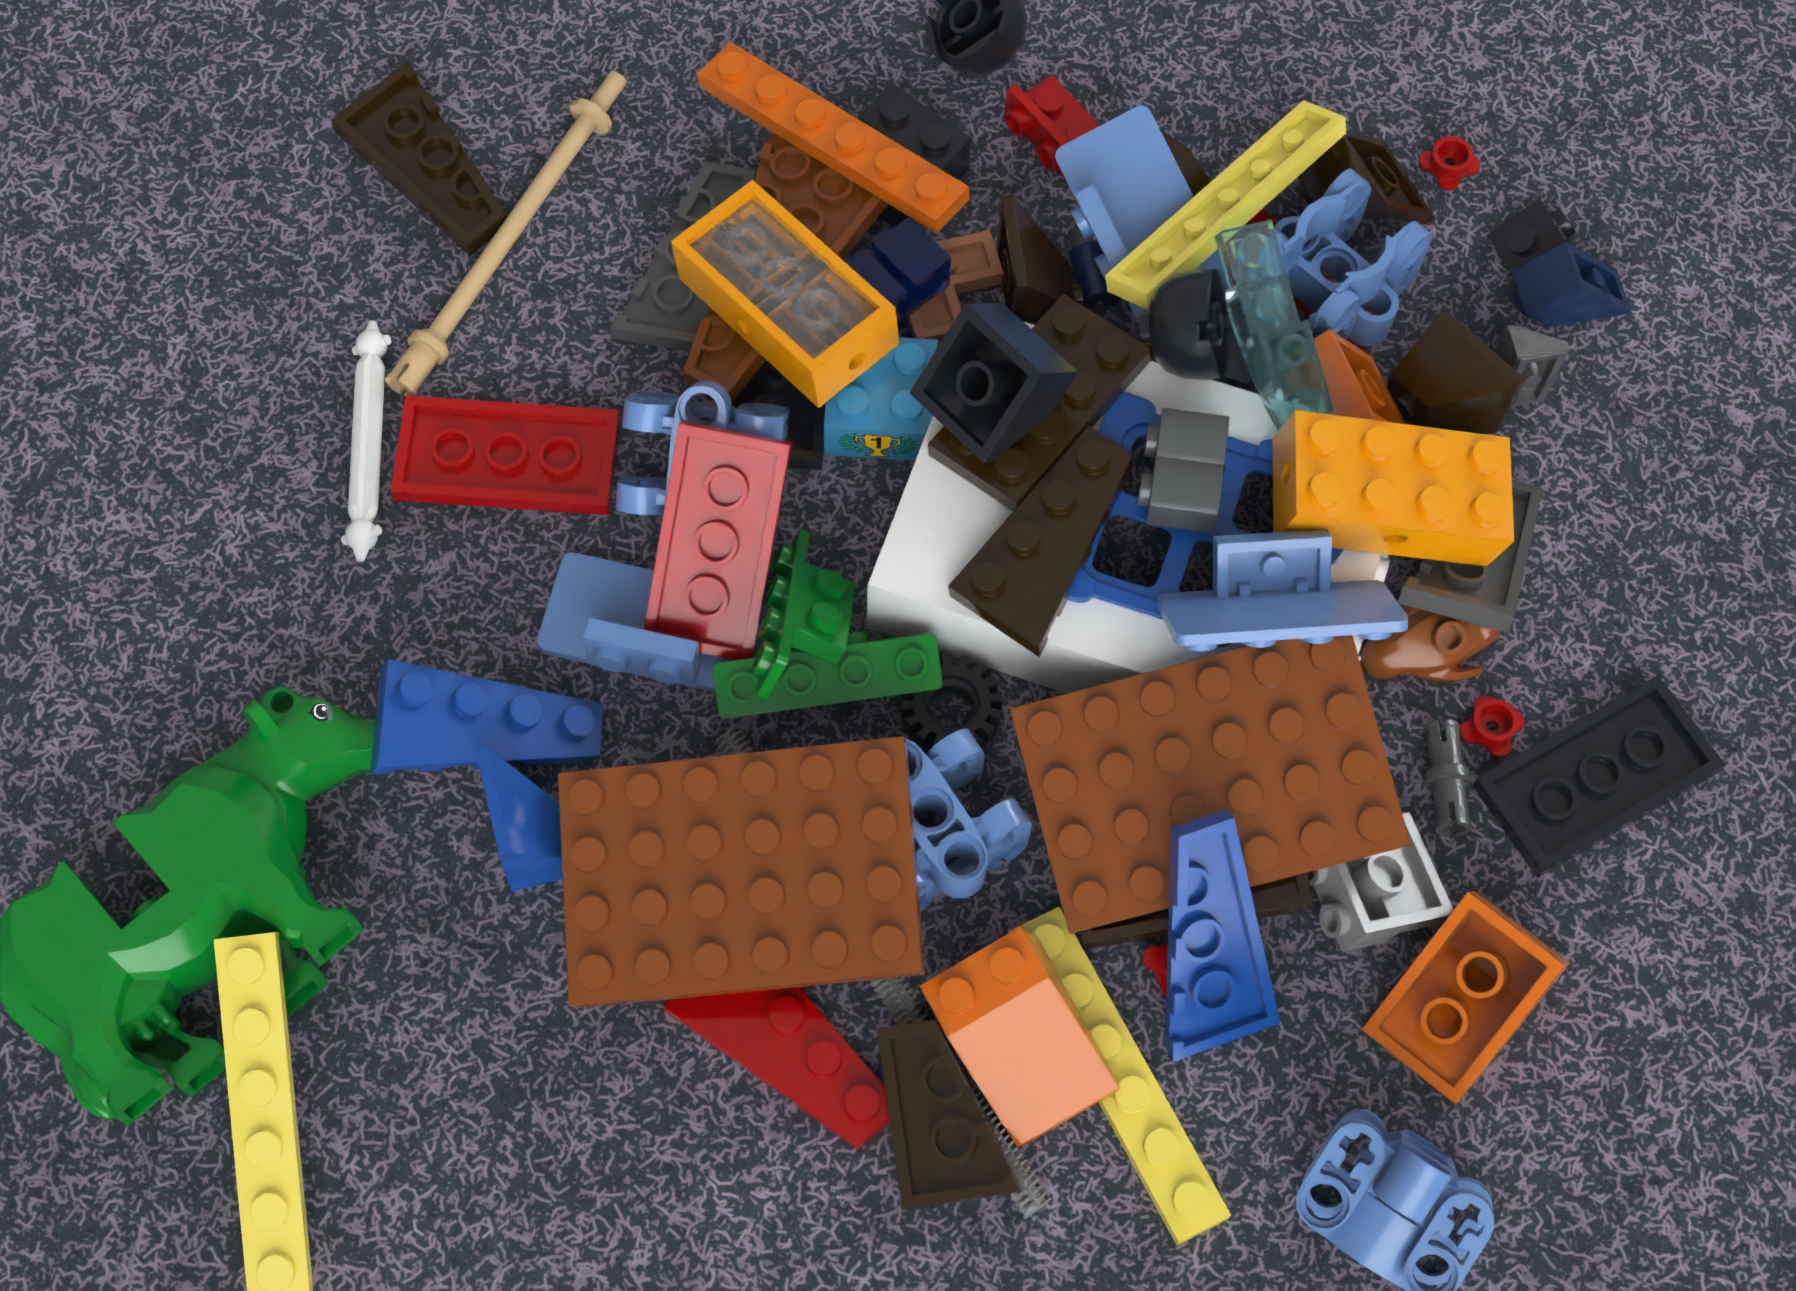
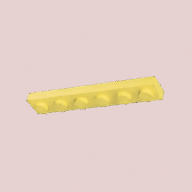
(1227, 202)
(1139, 1109)
(263, 1113)

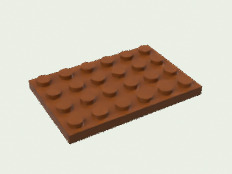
(1254, 731)
(740, 873)

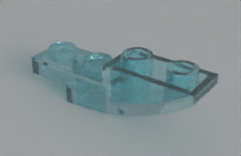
(1267, 324)

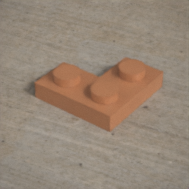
(972, 268)

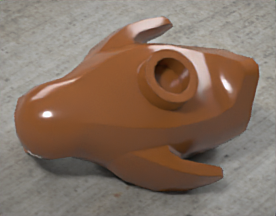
(1427, 648)

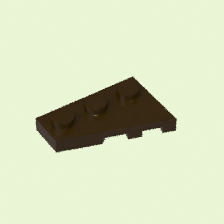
(936, 1122)

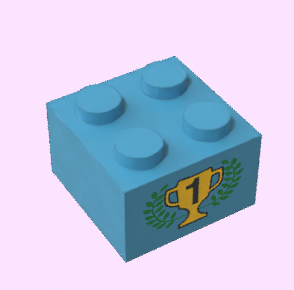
(877, 412)

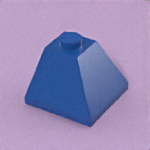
(522, 822)

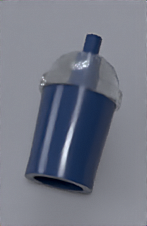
(1086, 271)

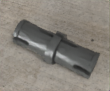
(1447, 778)

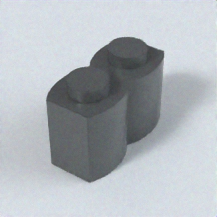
(1186, 470)

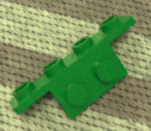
(806, 612)
(807, 681)

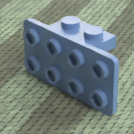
(1125, 187)
(1278, 590)
(600, 620)

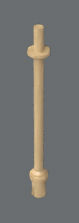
(429, 345)

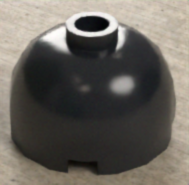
(977, 33)
(1188, 325)

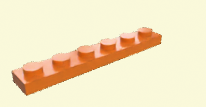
(834, 137)

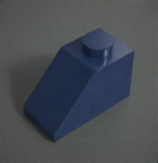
(1569, 288)

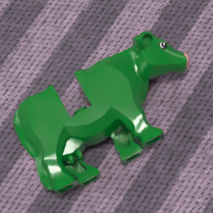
(231, 856)

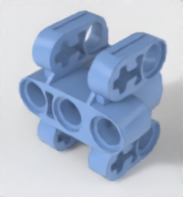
(1316, 250)
(662, 414)
(976, 841)
(1396, 1204)

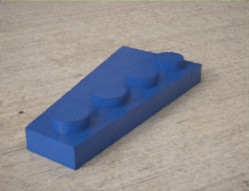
(441, 717)
(1215, 946)

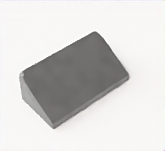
(1534, 358)

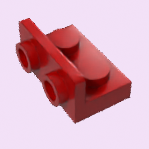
(1047, 118)

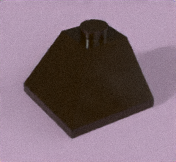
(1392, 190)
(1031, 265)
(1454, 381)

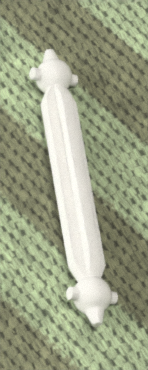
(366, 441)

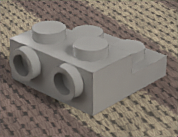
(1381, 895)

